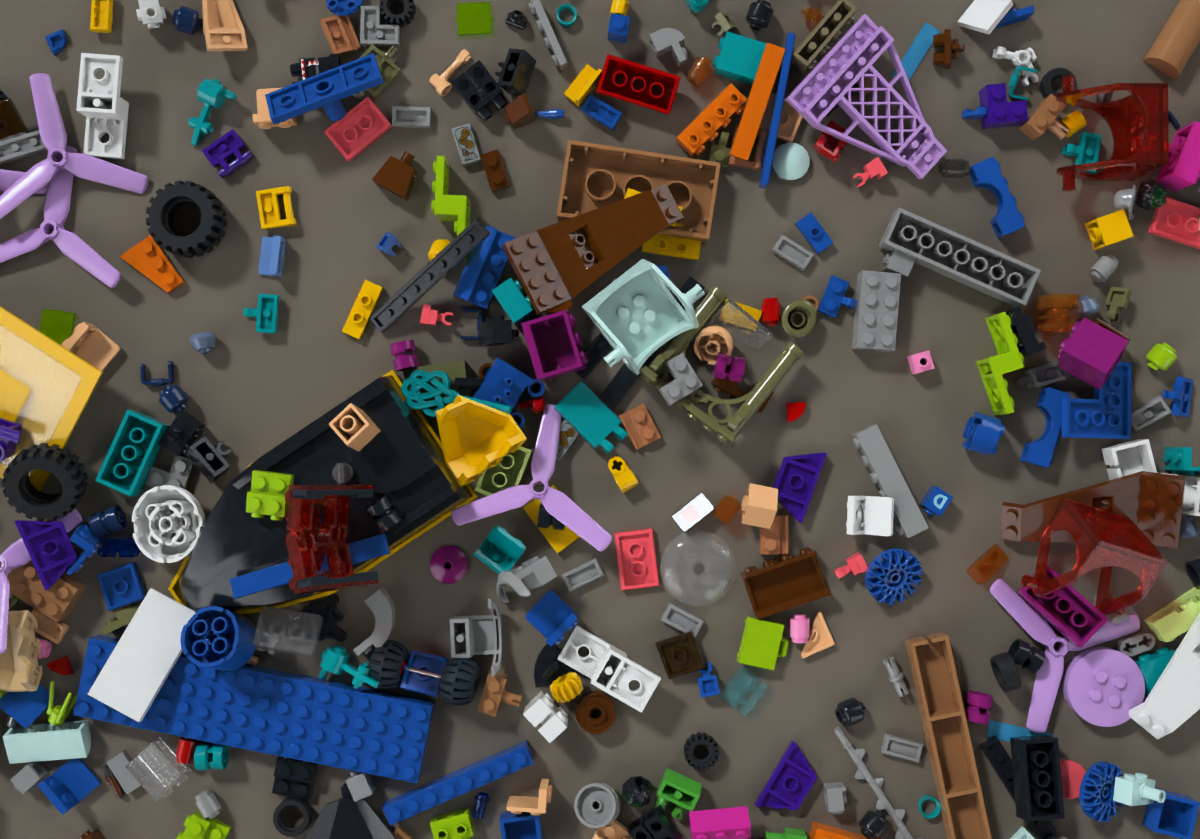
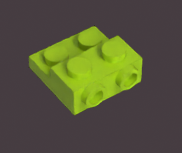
(268, 494)
(202, 828)

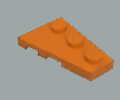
(154, 264)

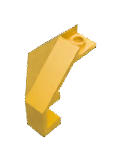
(475, 438)

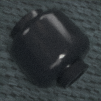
(759, 14)
(850, 712)
(873, 824)

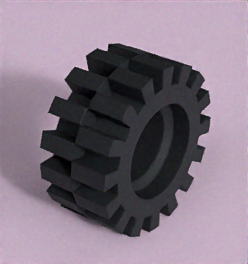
(400, 19)
(701, 763)

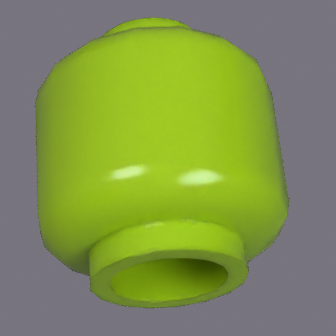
(1161, 356)

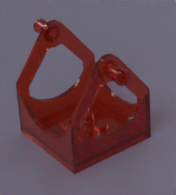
(1137, 130)
(1101, 543)

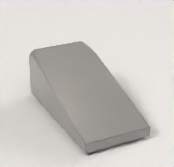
(1149, 413)

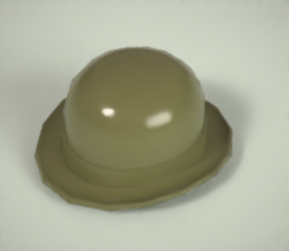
(799, 318)

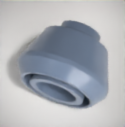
(1087, 306)
(203, 342)
(1188, 527)

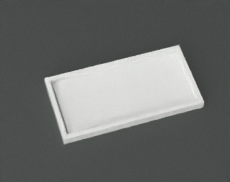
(143, 656)

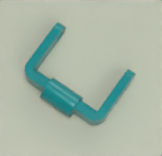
(1014, 79)

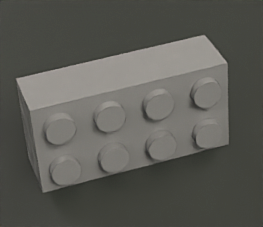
(876, 311)

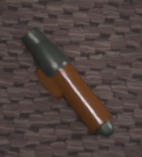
(111, 780)

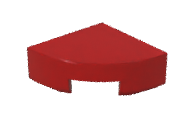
(794, 410)
(61, 666)

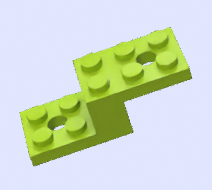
(449, 207)
(1006, 360)

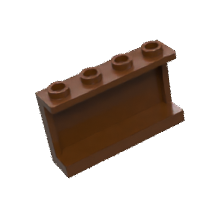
(785, 583)

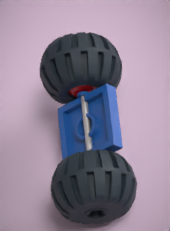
(425, 673)

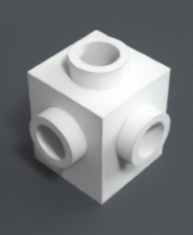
(150, 6)

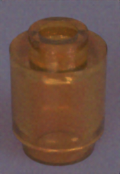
(699, 71)

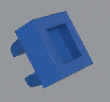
(387, 242)

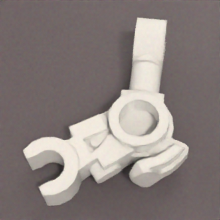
(1019, 58)

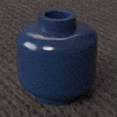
(186, 20)
(173, 398)

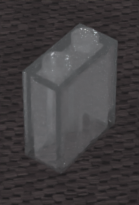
(158, 769)

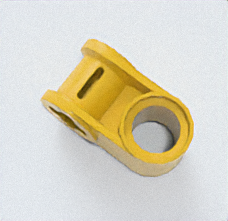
(624, 476)

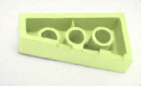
(1176, 616)

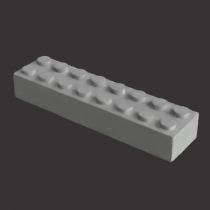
(960, 258)

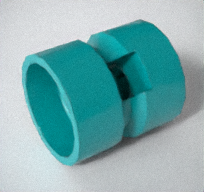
(208, 756)

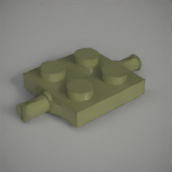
(388, 69)

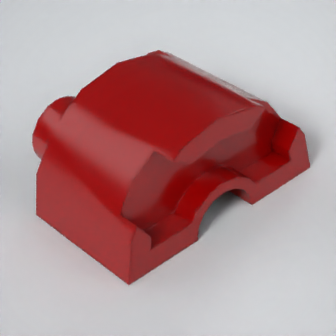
(829, 145)

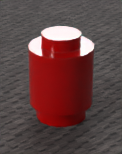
(771, 311)
(186, 750)

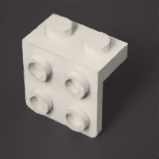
(870, 515)

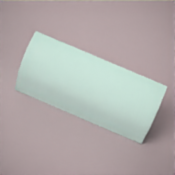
(48, 742)

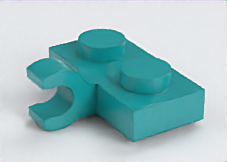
(1086, 151)
(266, 313)

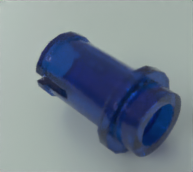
(480, 805)

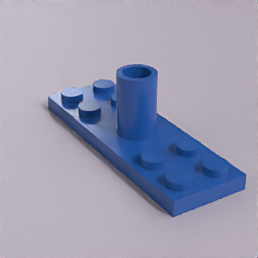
(324, 90)

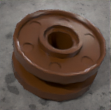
(601, 722)

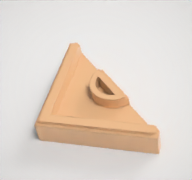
(819, 637)

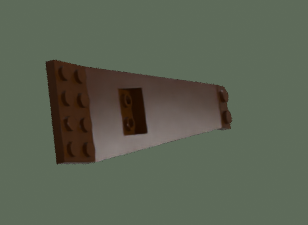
(555, 264)
(1145, 497)

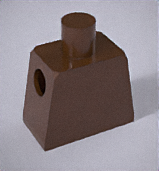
(397, 175)

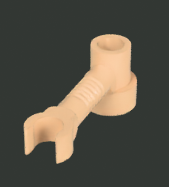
(440, 82)

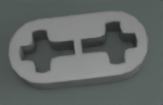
(1133, 640)

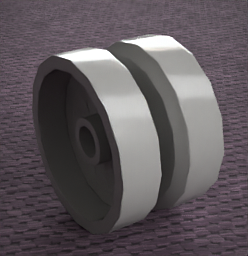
(587, 810)

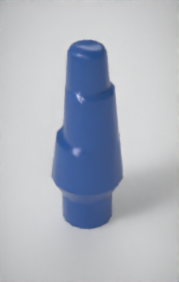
(551, 114)

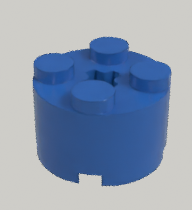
(983, 434)

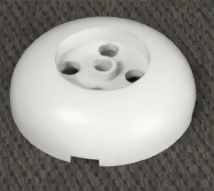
(156, 524)

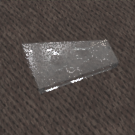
(740, 325)

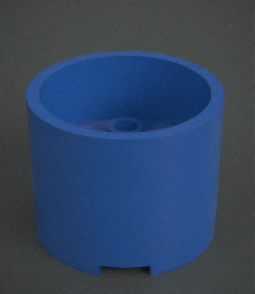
(230, 648)

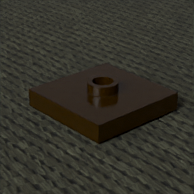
(10, 121)
(680, 654)

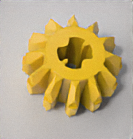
(566, 687)

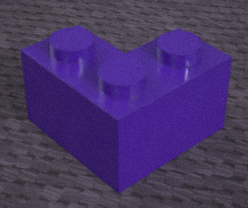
(999, 111)

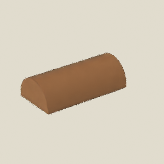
(1176, 39)

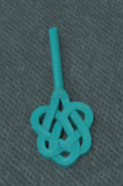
(443, 388)

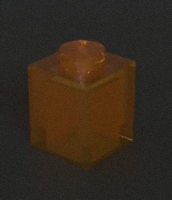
(726, 508)

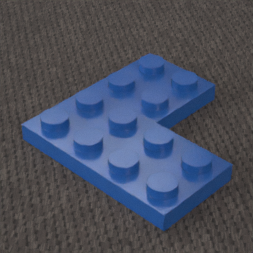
(1106, 414)

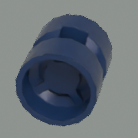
(105, 522)

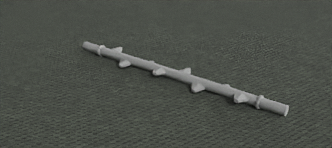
(876, 784)

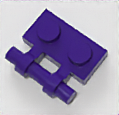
(223, 149)

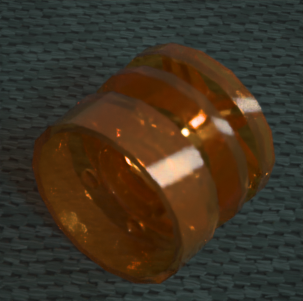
(1057, 312)

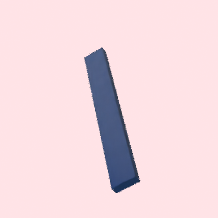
(777, 110)
(282, 573)

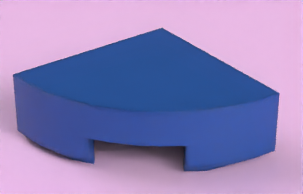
(57, 41)
(972, 114)

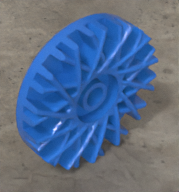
(893, 575)
(1098, 791)

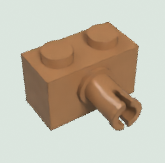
(1045, 118)
(495, 694)

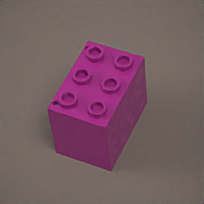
(554, 345)
(1091, 352)

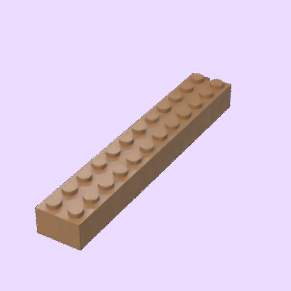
(947, 737)

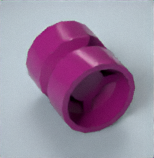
(404, 355)
(736, 367)
(978, 707)

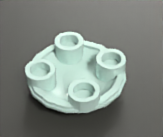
(790, 161)

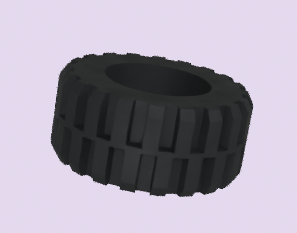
(164, 208)
(28, 498)

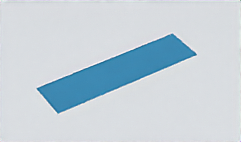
(918, 50)
(1005, 731)

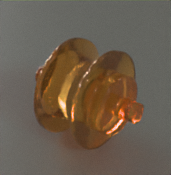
(812, 14)

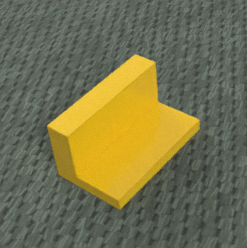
(583, 85)

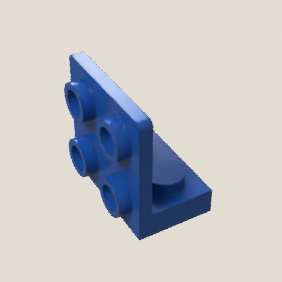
(69, 784)

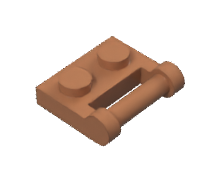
(757, 165)

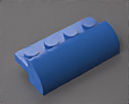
(483, 269)

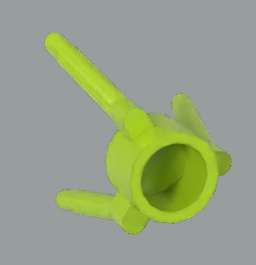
(60, 712)

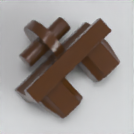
(944, 40)

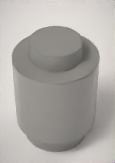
(1103, 268)
(207, 804)

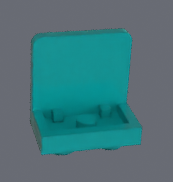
(1179, 461)
(500, 550)

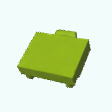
(762, 643)

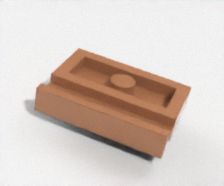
(340, 34)
(639, 426)
(776, 538)

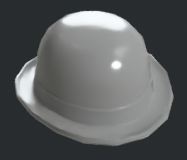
(1126, 200)

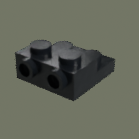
(294, 778)

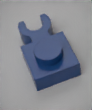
(708, 684)

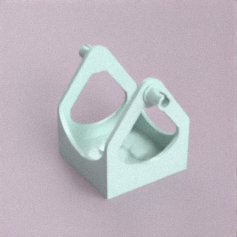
(641, 314)

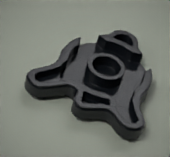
(330, 615)

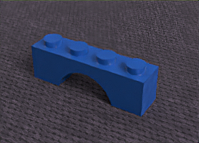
(988, 175)
(1041, 450)

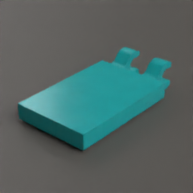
(590, 417)

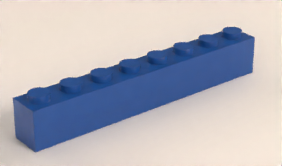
(458, 782)

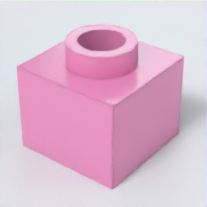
(914, 362)

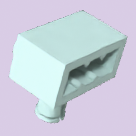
(1137, 790)

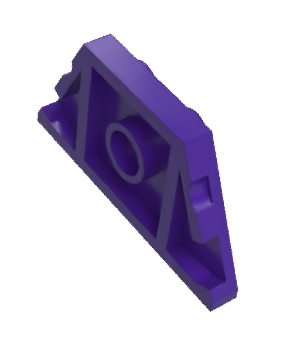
(797, 482)
(48, 548)
(788, 782)

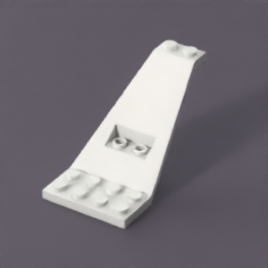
(1176, 691)

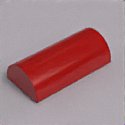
(638, 84)

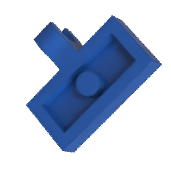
(834, 297)
(1181, 396)

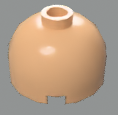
(711, 342)

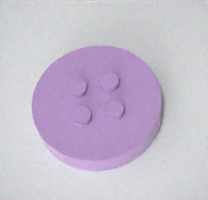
(1103, 686)

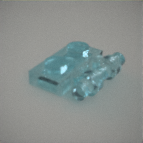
(738, 688)

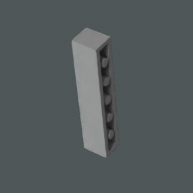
(889, 480)

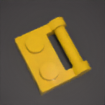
(269, 208)

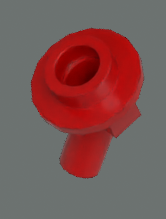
(537, 404)

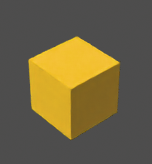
(1109, 229)

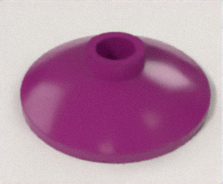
(458, 562)

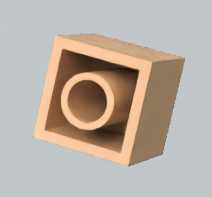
(354, 427)
(759, 506)

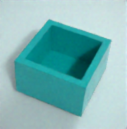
(511, 299)

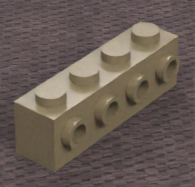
(823, 34)

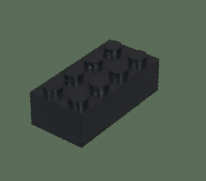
(1037, 777)

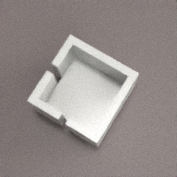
(1129, 458)
(544, 711)

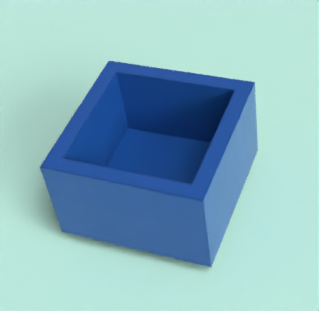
(1173, 816)
(520, 826)

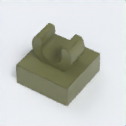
(725, 22)

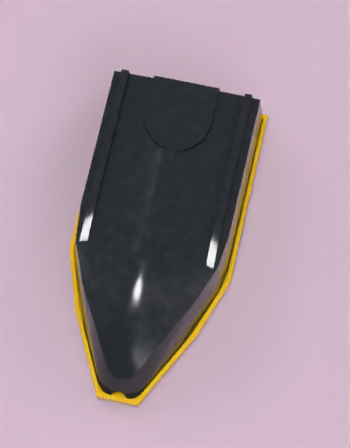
(399, 462)

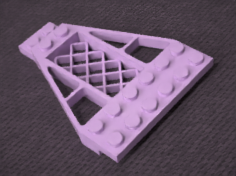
(840, 71)

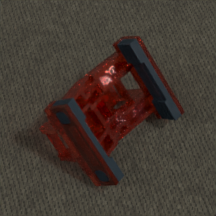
(307, 554)

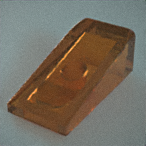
(987, 564)

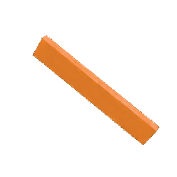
(757, 101)

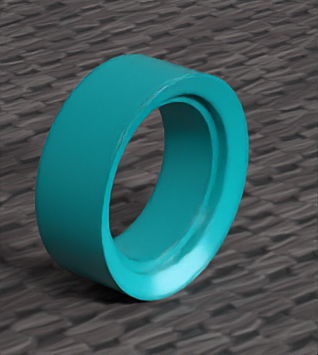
(566, 7)
(937, 806)

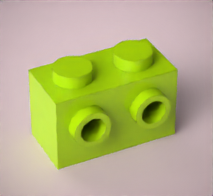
(453, 825)

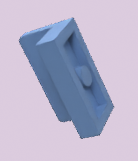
(272, 256)

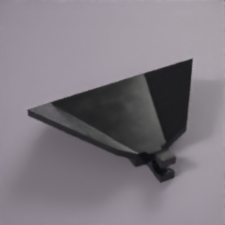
(349, 820)

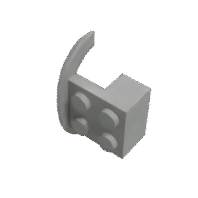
(534, 573)
(478, 636)

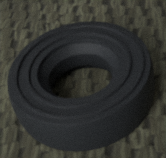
(1057, 73)

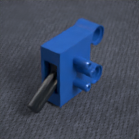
(501, 385)

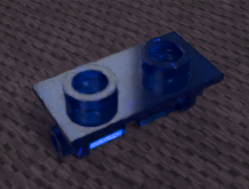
(125, 546)

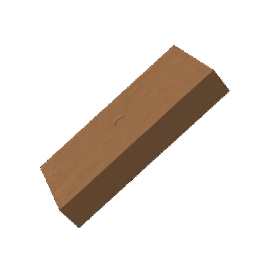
(603, 173)

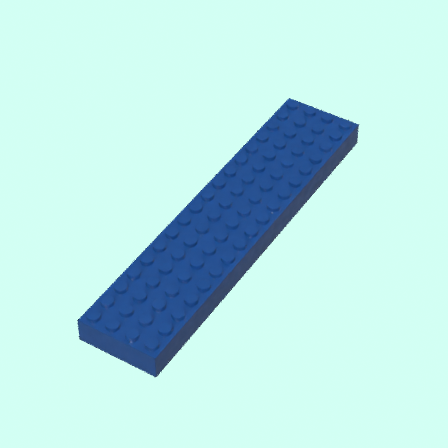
(277, 715)

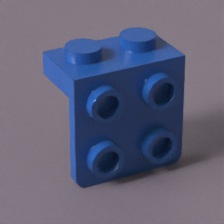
(86, 540)
(552, 617)

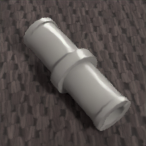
(896, 676)

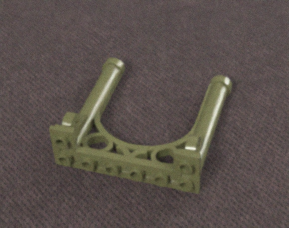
(752, 400)

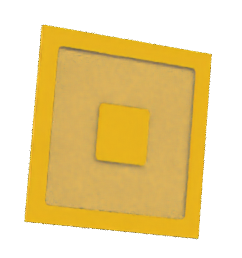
(40, 388)

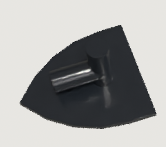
(549, 667)

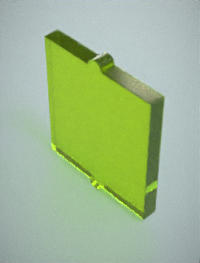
(474, 18)
(57, 324)

